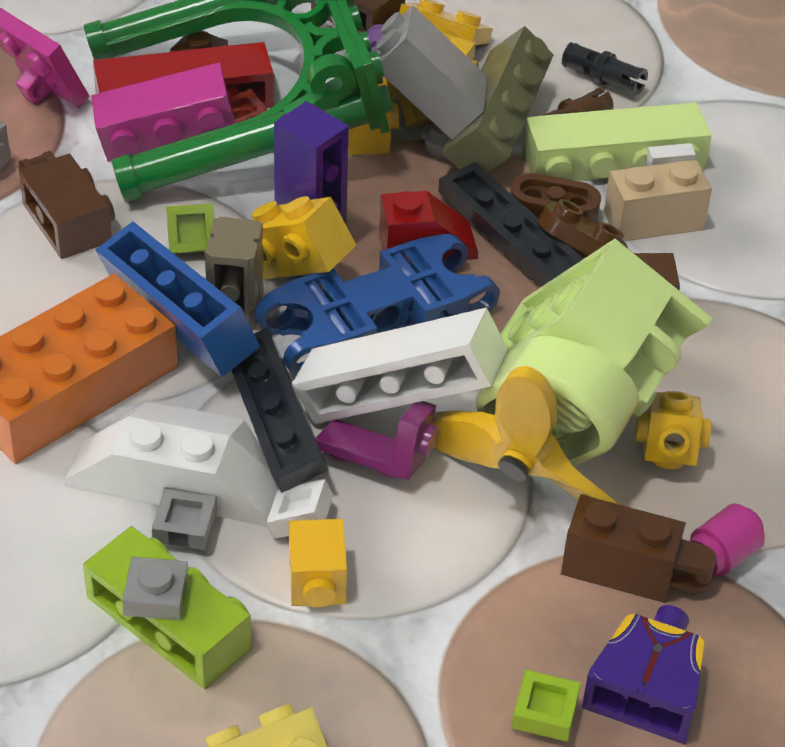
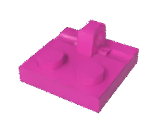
(41, 62)

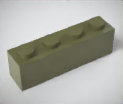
(514, 77)

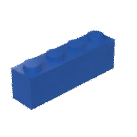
(203, 315)

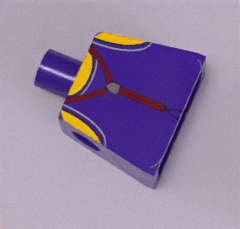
(649, 674)

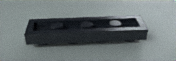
(507, 223)
(278, 416)

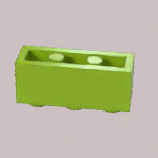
(211, 629)

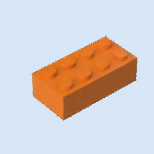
(79, 363)

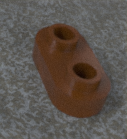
(537, 189)
(569, 225)

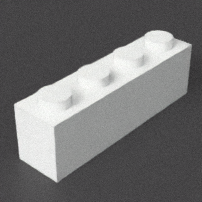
(401, 366)

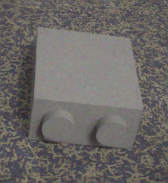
(431, 71)

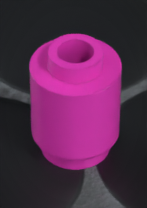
(732, 535)

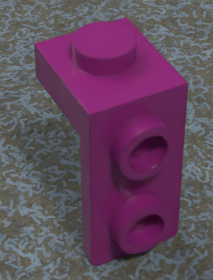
(389, 456)

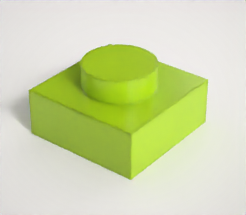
(189, 227)
(546, 705)

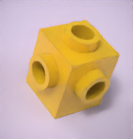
(673, 430)

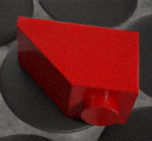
(421, 215)

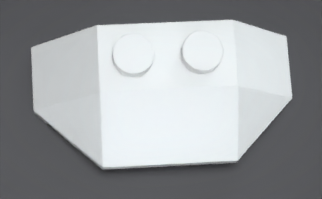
(181, 451)

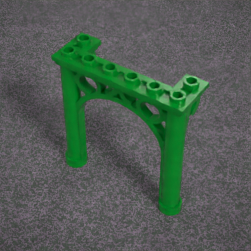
(349, 97)

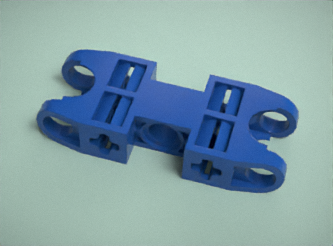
(377, 302)

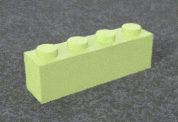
(597, 142)

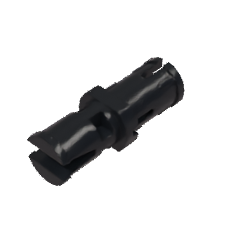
(604, 68)

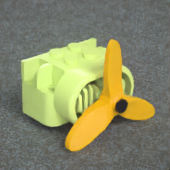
(575, 370)

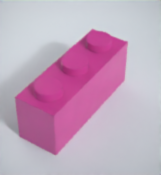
(162, 111)

